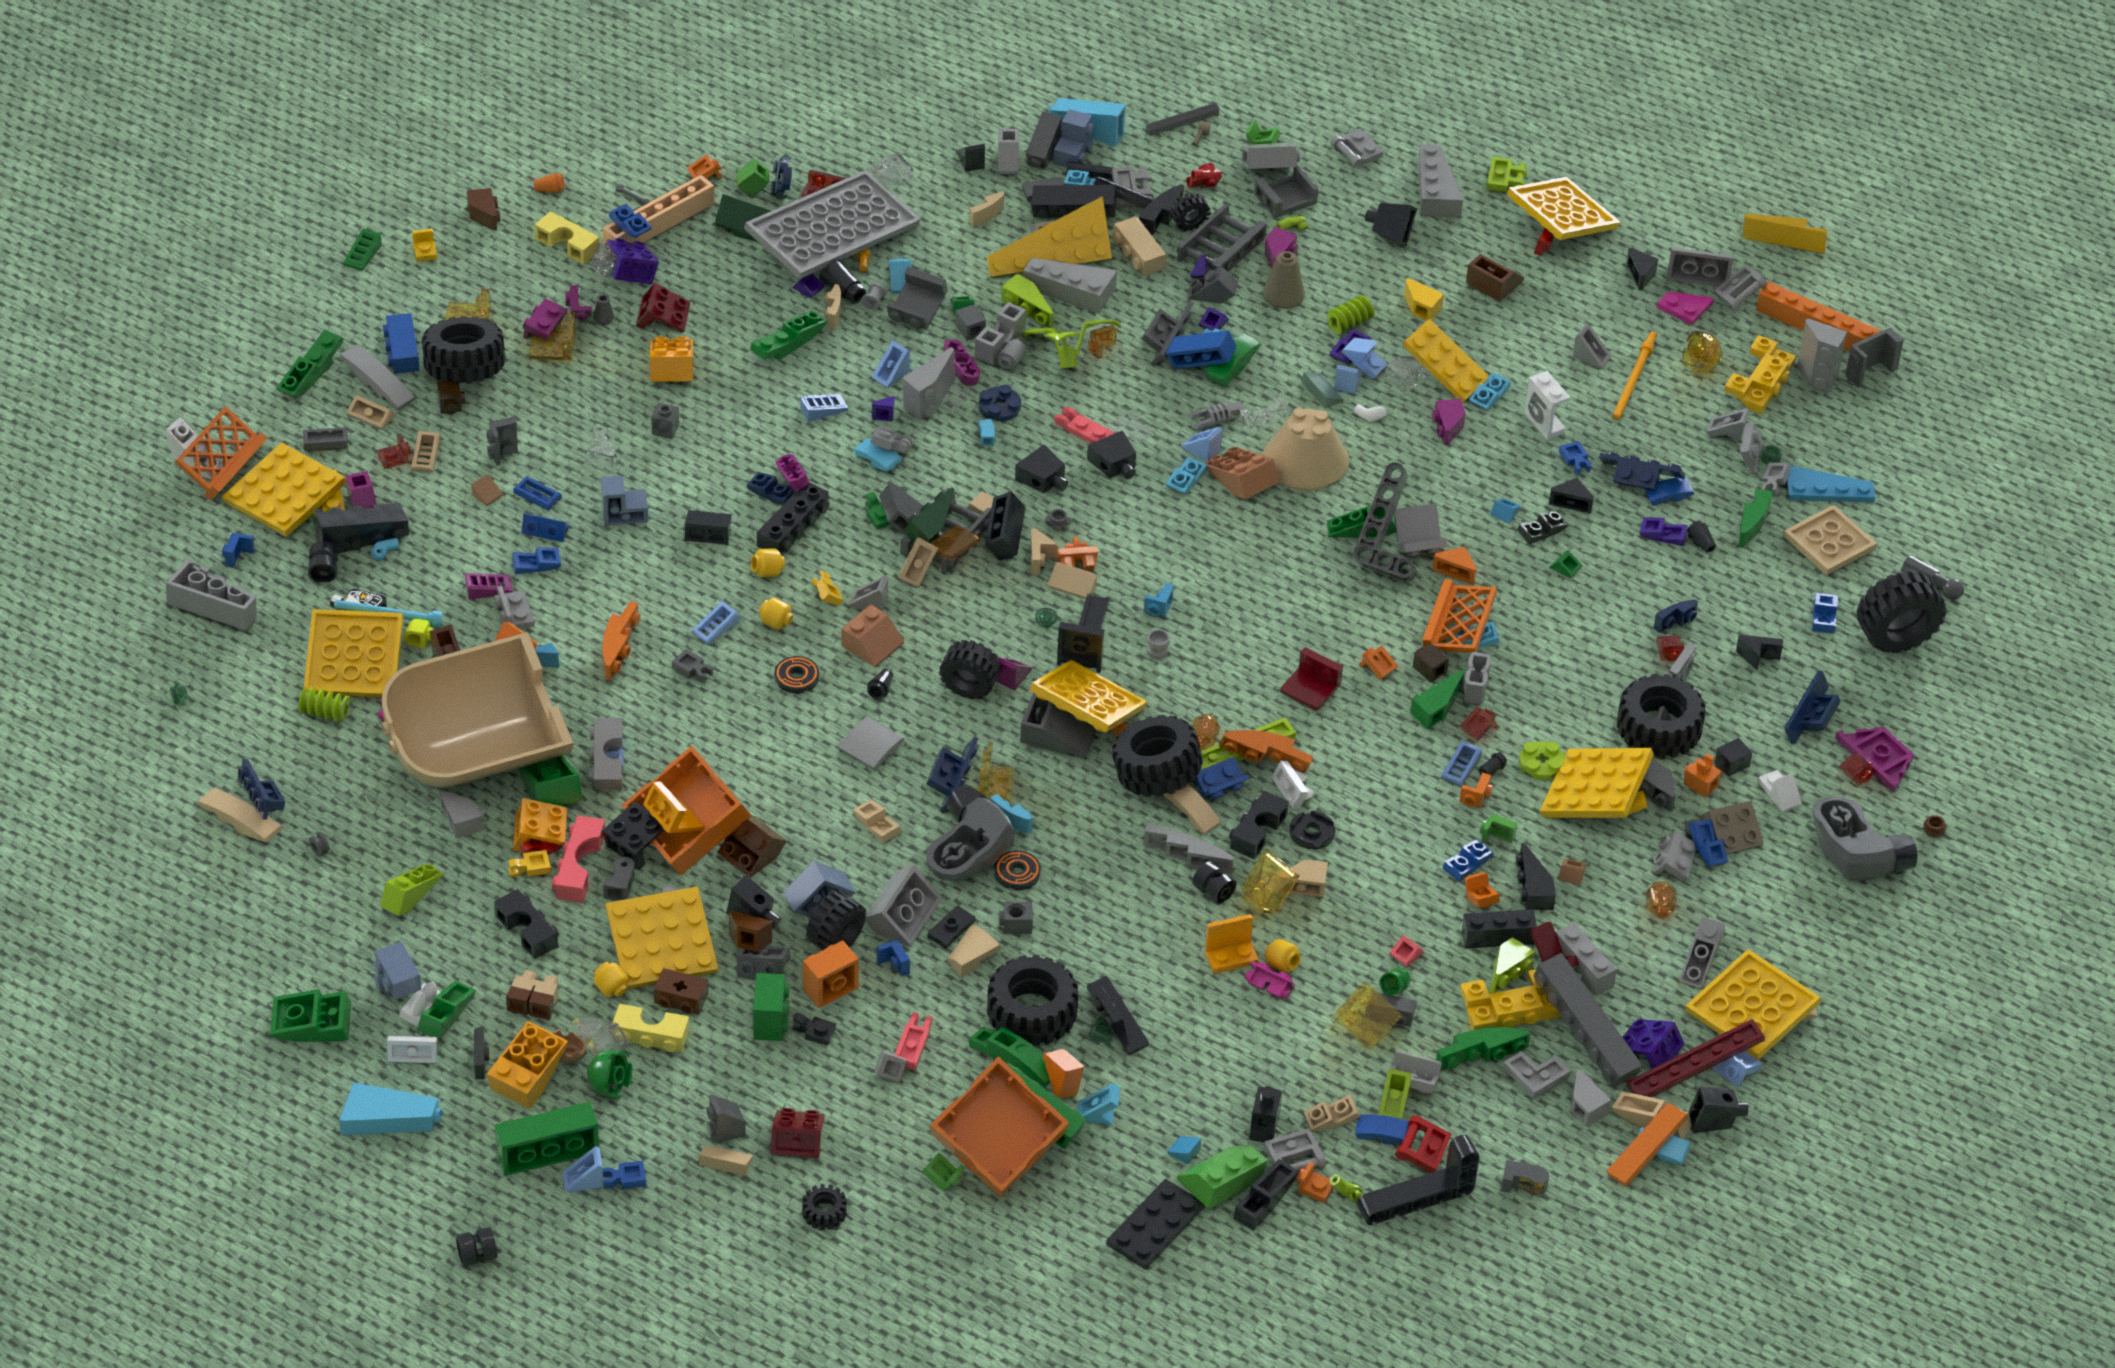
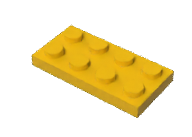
(1445, 360)

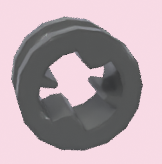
(319, 844)

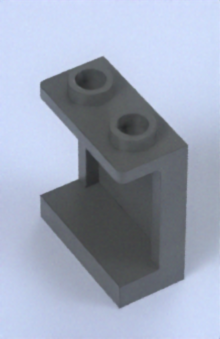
(1287, 194)

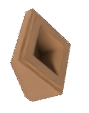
(486, 490)
(1572, 871)

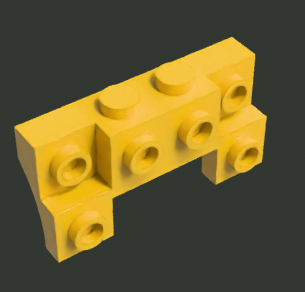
(1767, 377)
(1506, 1007)

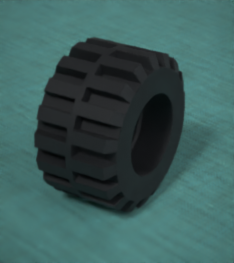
(969, 669)
(836, 920)

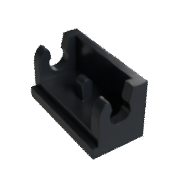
(708, 527)

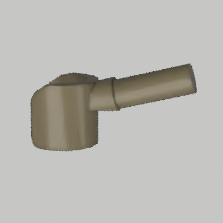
(1204, 128)

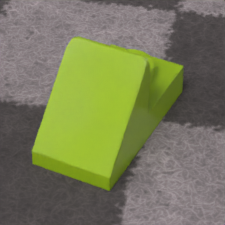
(1395, 1093)

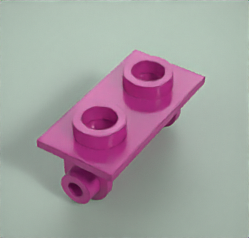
(1278, 983)

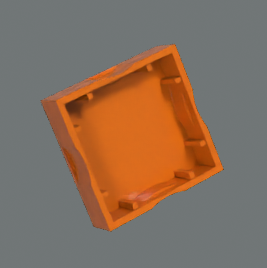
(706, 797)
(999, 1127)

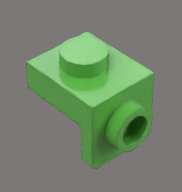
(1257, 136)
(1498, 827)
(942, 1172)

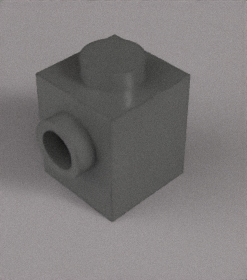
(970, 322)

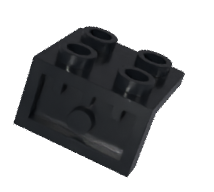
(632, 833)

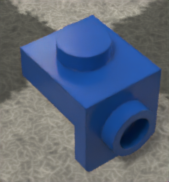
(237, 544)

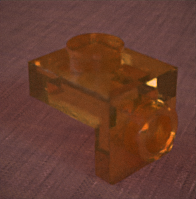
(1102, 338)

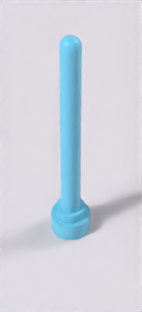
(433, 617)

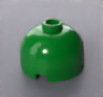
(608, 1068)

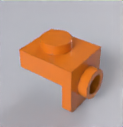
(1476, 796)
(1480, 892)

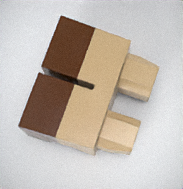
(532, 995)

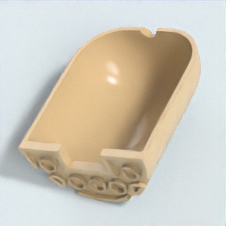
(472, 714)

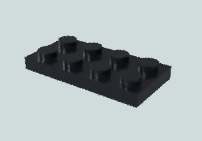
(1155, 1224)

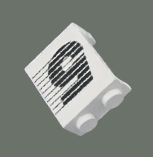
(1540, 405)

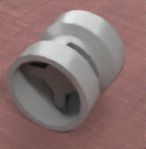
(1158, 644)

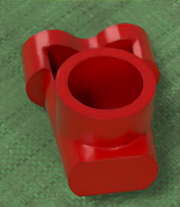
(1205, 175)

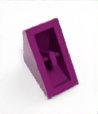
(1012, 672)

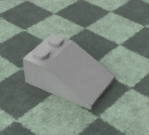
(928, 385)

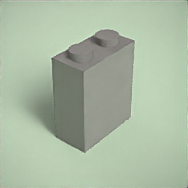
(1270, 155)

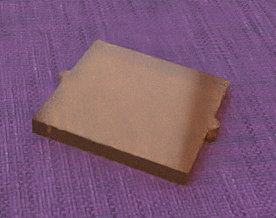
(955, 542)

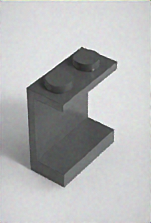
(918, 299)
(1878, 348)

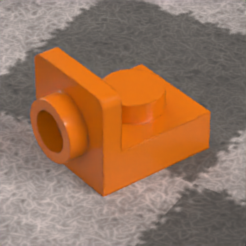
(705, 167)
(1379, 662)
(1314, 1184)

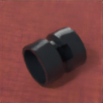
(323, 561)
(1214, 882)
(468, 1250)

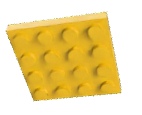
(1563, 208)
(284, 489)
(352, 651)
(1088, 696)
(1597, 783)
(661, 933)
(1757, 992)

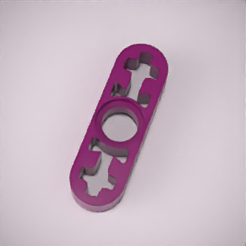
(970, 378)
(792, 472)

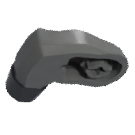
(975, 841)
(1854, 846)

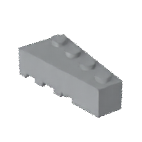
(1437, 186)
(1072, 283)
(210, 597)

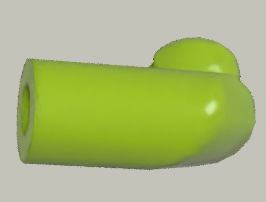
(1289, 222)
(1345, 1188)

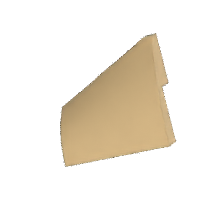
(972, 949)

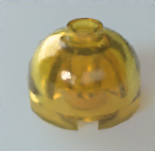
(1703, 348)

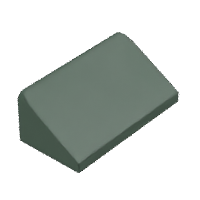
(1321, 389)

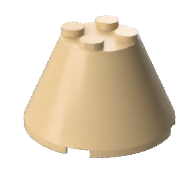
(1308, 451)

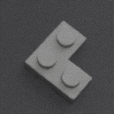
(1535, 1078)

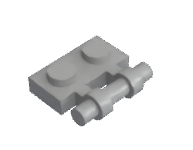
(1127, 178)
(887, 439)

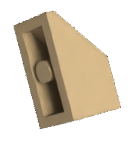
(1311, 878)

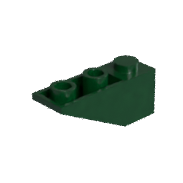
(931, 519)

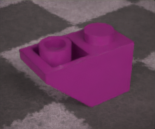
(1278, 242)
(1449, 418)
(360, 490)

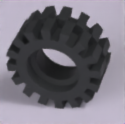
(1185, 205)
(824, 1218)

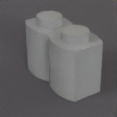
(1476, 678)

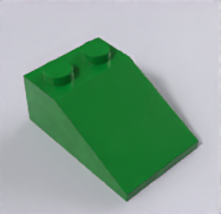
(552, 782)

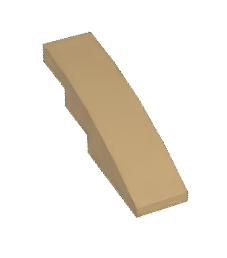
(239, 814)

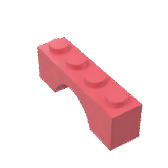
(573, 880)

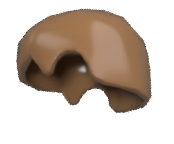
(574, 1050)

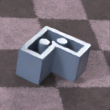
(1074, 139)
(622, 505)
(814, 885)
(396, 972)

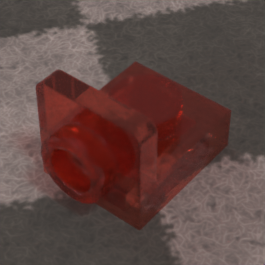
(394, 455)
(1669, 647)
(1478, 723)
(1857, 769)

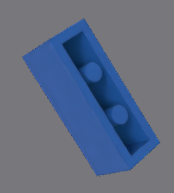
(401, 343)
(1201, 349)

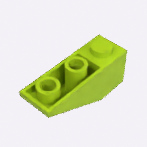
(1027, 296)
(409, 888)
(1510, 963)

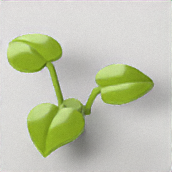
(1067, 353)

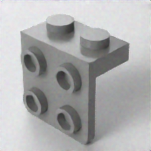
(1418, 529)

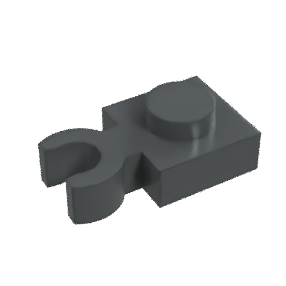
(690, 664)

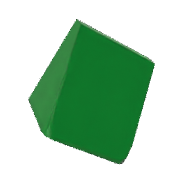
(962, 302)
(1566, 564)

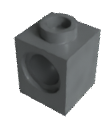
(665, 420)
(1017, 917)

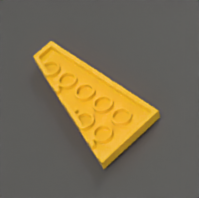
(1070, 239)

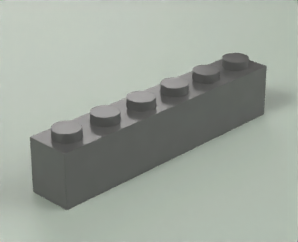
(1587, 1020)

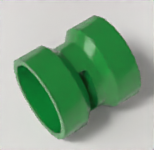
(1389, 981)

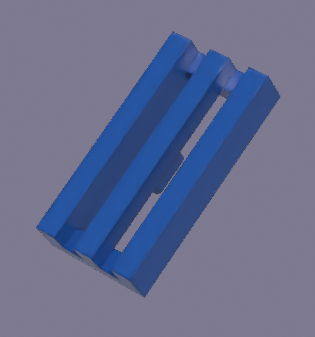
(535, 495)

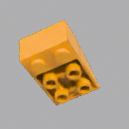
(671, 359)
(527, 1065)

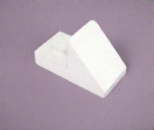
(1781, 790)

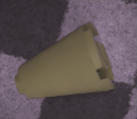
(1284, 284)

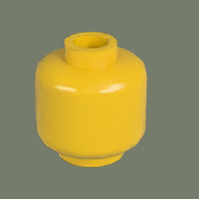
(767, 563)
(775, 613)
(1282, 956)
(611, 979)

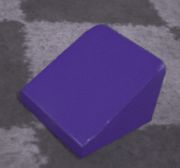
(1200, 268)
(809, 285)
(1213, 319)
(884, 409)

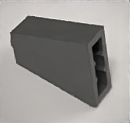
(1044, 140)

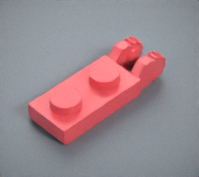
(1081, 426)
(914, 1040)

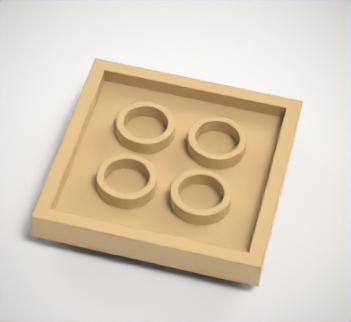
(1830, 540)

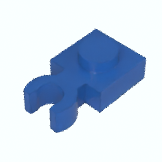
(1575, 455)
(628, 1175)

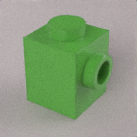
(753, 177)

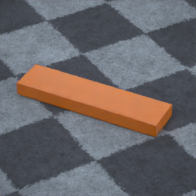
(1647, 1144)

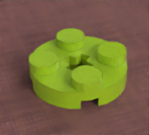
(1540, 749)

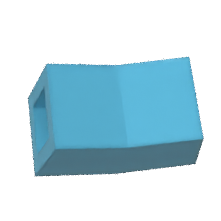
(987, 432)

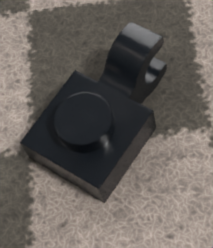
(816, 1030)

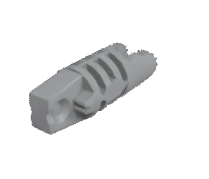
(1216, 414)

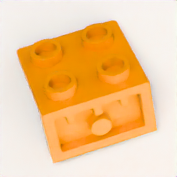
(670, 811)
(539, 822)
(1229, 944)

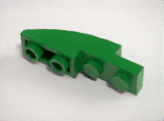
(791, 336)
(311, 367)
(1487, 1042)
(1012, 1050)

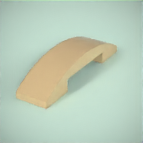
(1195, 807)

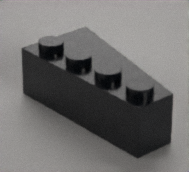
(360, 526)

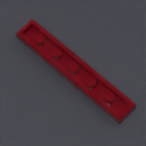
(1697, 1060)

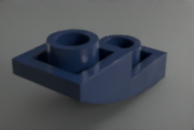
(769, 488)
(1677, 613)

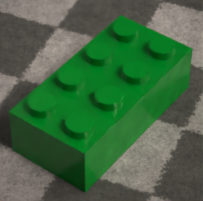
(546, 1138)

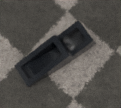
(1159, 209)
(1265, 1194)

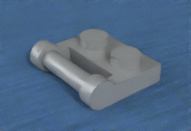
(1361, 144)
(1737, 283)
(1294, 1147)

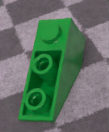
(1352, 523)
(1436, 702)

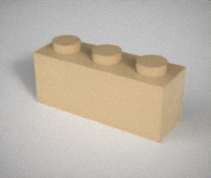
(1139, 246)

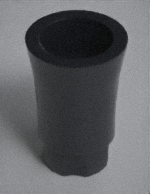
(838, 274)

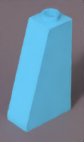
(1106, 117)
(387, 1111)

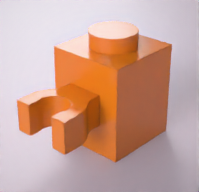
(1702, 776)

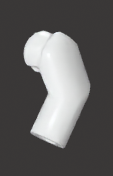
(1371, 414)

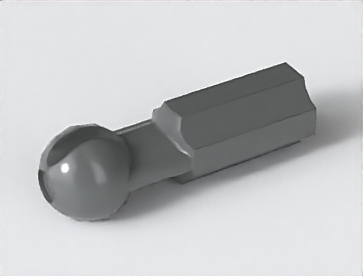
(1951, 588)

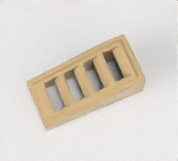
(426, 438)

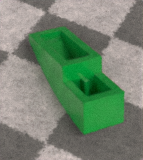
(1223, 373)
(1754, 516)
(445, 1009)

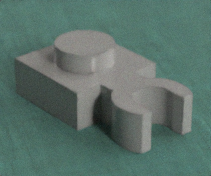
(1775, 475)

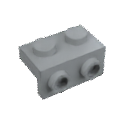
(1675, 855)
(1424, 1070)

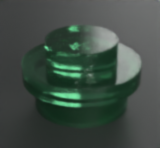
(1770, 454)
(1045, 617)
(179, 694)

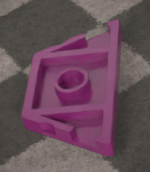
(1883, 750)

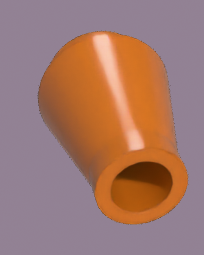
(550, 183)

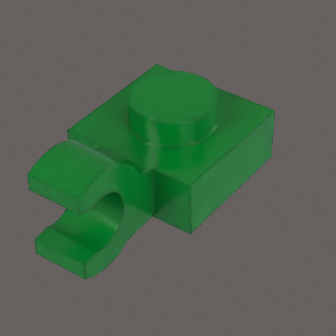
(876, 511)

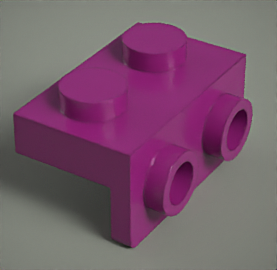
(572, 300)
(544, 319)

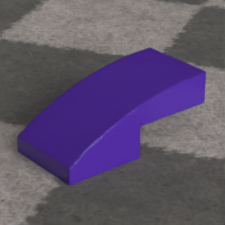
(1336, 351)
(1658, 530)

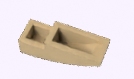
(1643, 1109)

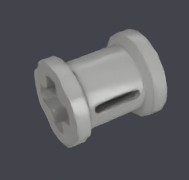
(875, 294)

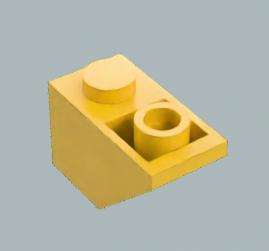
(1423, 300)

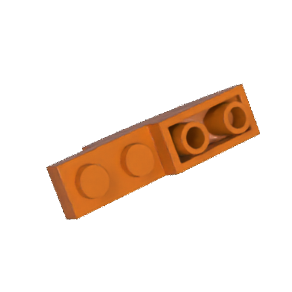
(616, 639)
(1257, 744)

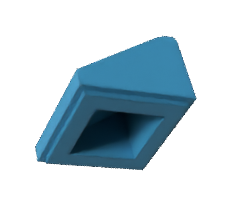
(1505, 509)
(548, 655)
(1185, 1148)

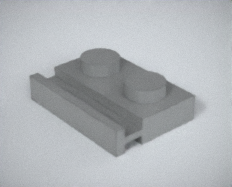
(1751, 447)
(1683, 663)

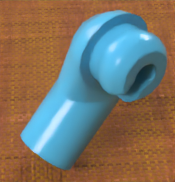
(382, 547)

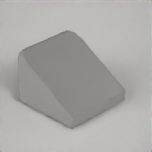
(890, 1066)

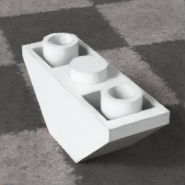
(180, 437)

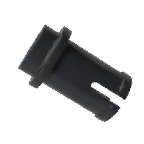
(1497, 762)

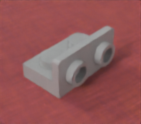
(514, 608)

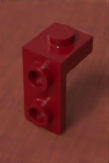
(1548, 943)

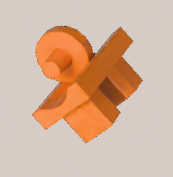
(1078, 553)

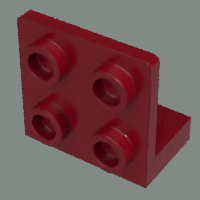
(663, 306)
(1313, 680)
(797, 1133)

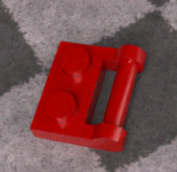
(1431, 1146)

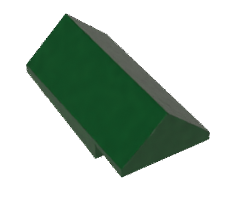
(735, 213)

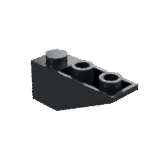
(1537, 882)

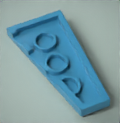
(1821, 486)

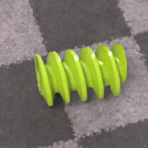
(1350, 314)
(323, 705)

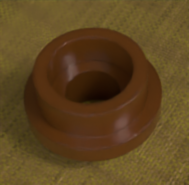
(1934, 826)

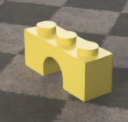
(555, 229)
(667, 1035)

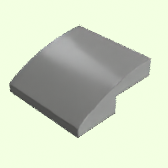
(870, 743)

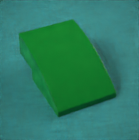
(311, 1017)

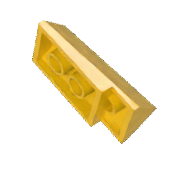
(1784, 232)

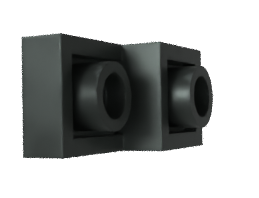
(1545, 526)

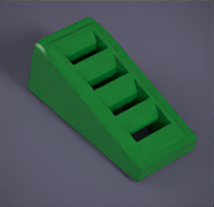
(368, 239)

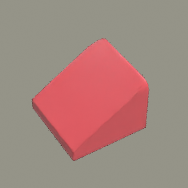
(1406, 951)

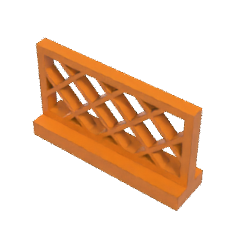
(230, 467)
(1443, 616)

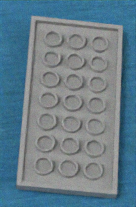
(832, 224)

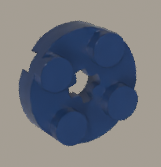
(782, 177)
(1003, 394)

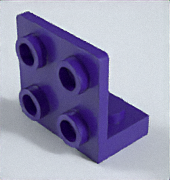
(633, 261)
(1655, 1040)

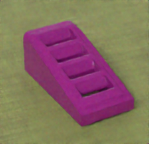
(475, 585)

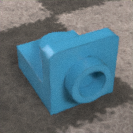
(1161, 603)

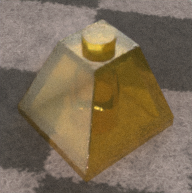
(1269, 883)

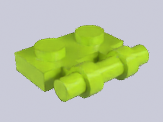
(1500, 172)

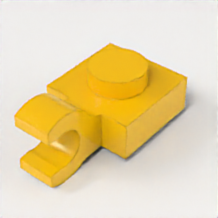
(828, 592)
(532, 863)

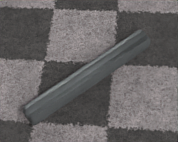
(1182, 119)

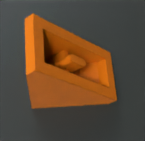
(1456, 564)
(1063, 1072)

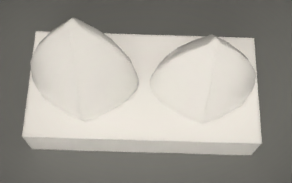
(1290, 784)
(419, 1003)
(412, 1049)

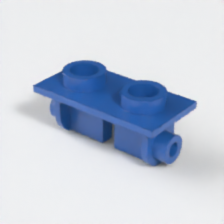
(544, 527)

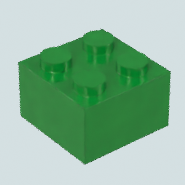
(770, 1007)

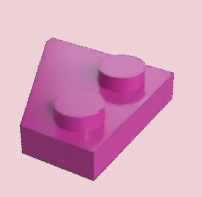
(1685, 306)

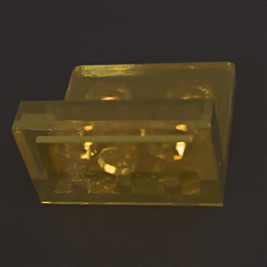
(479, 309)
(559, 344)
(995, 778)
(1367, 1015)

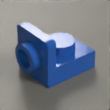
(895, 955)

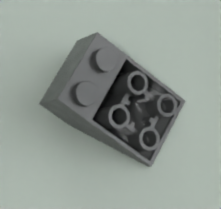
(1055, 729)

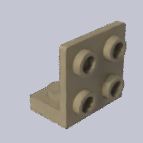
(1736, 826)

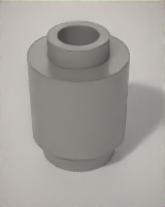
(1011, 354)

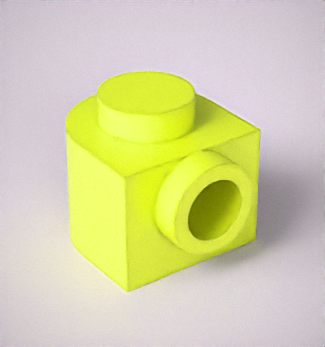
(418, 633)

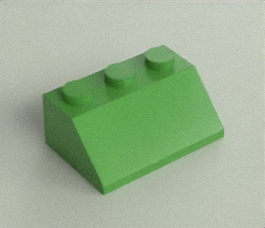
(1224, 1174)

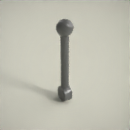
(620, 188)

